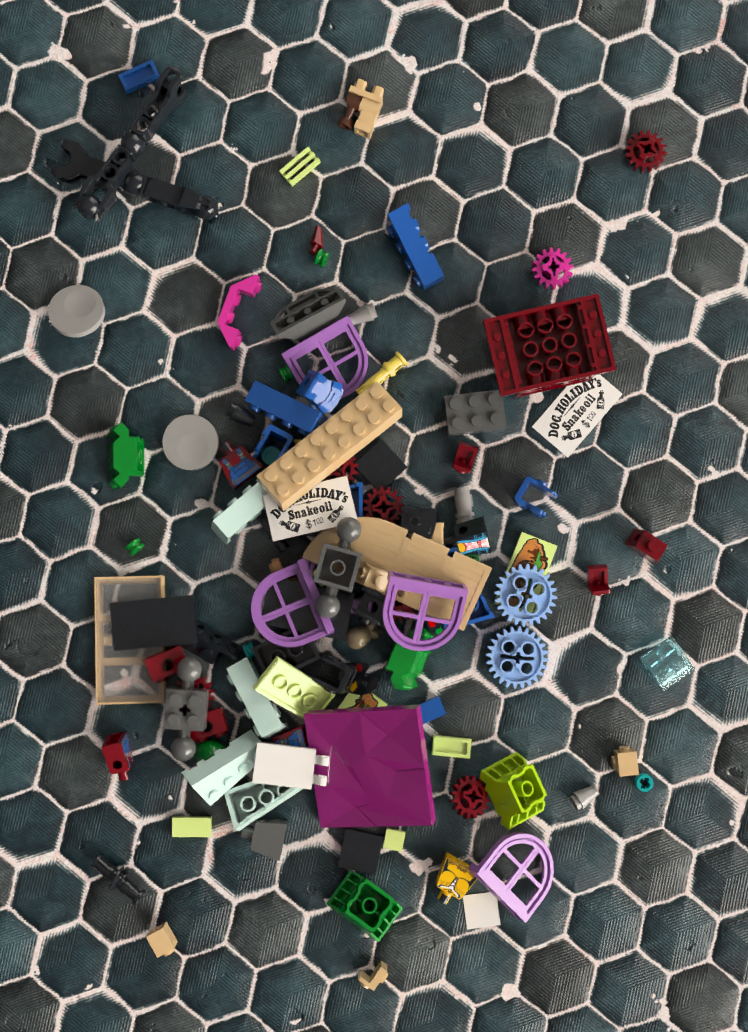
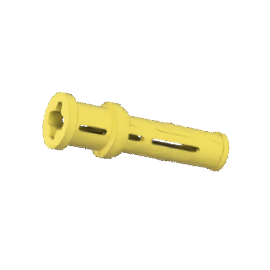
(388, 369)

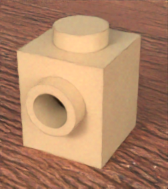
(625, 761)
(162, 940)

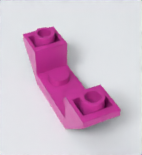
(247, 287)

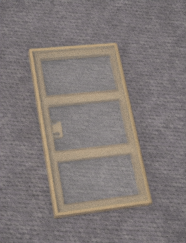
(121, 673)

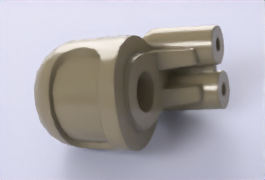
(360, 635)

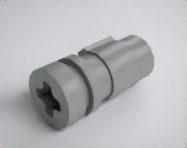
(463, 504)

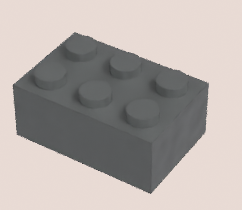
(474, 413)

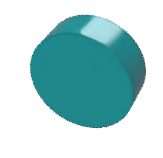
(270, 455)

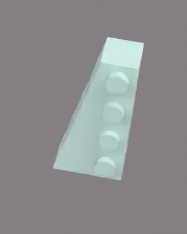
(239, 512)
(258, 707)
(224, 769)
(254, 800)

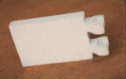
(288, 766)

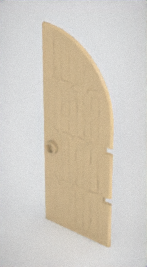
(388, 548)

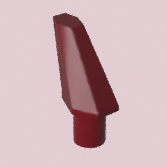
(317, 241)

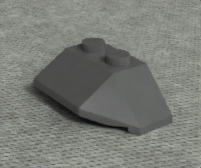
(309, 314)

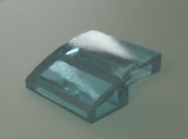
(667, 663)

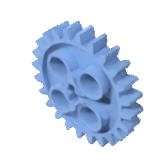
(542, 600)
(514, 674)

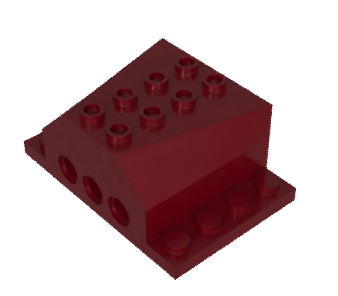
(549, 346)

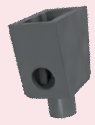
(267, 836)

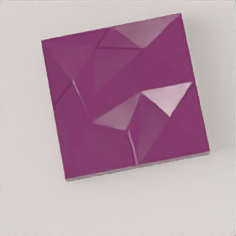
(374, 767)

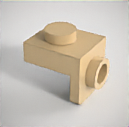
(372, 577)
(378, 976)

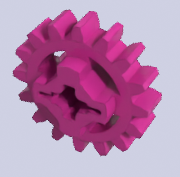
(552, 261)

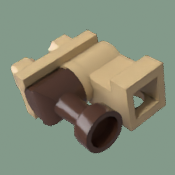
(366, 104)

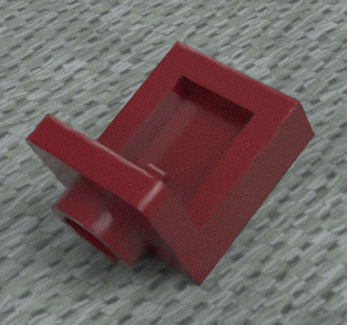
(464, 457)
(598, 579)

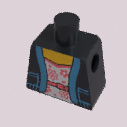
(470, 537)

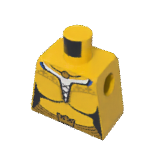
(453, 878)

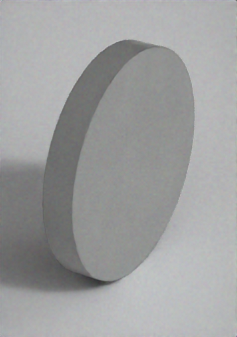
(76, 311)
(190, 442)

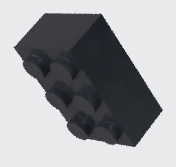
(295, 656)

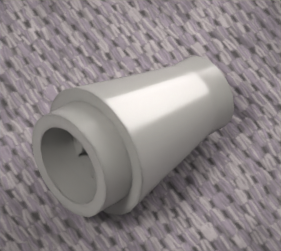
(363, 314)
(583, 797)

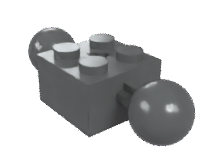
(327, 604)
(176, 718)

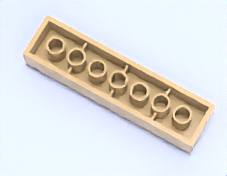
(330, 446)

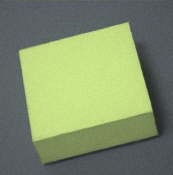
(394, 839)

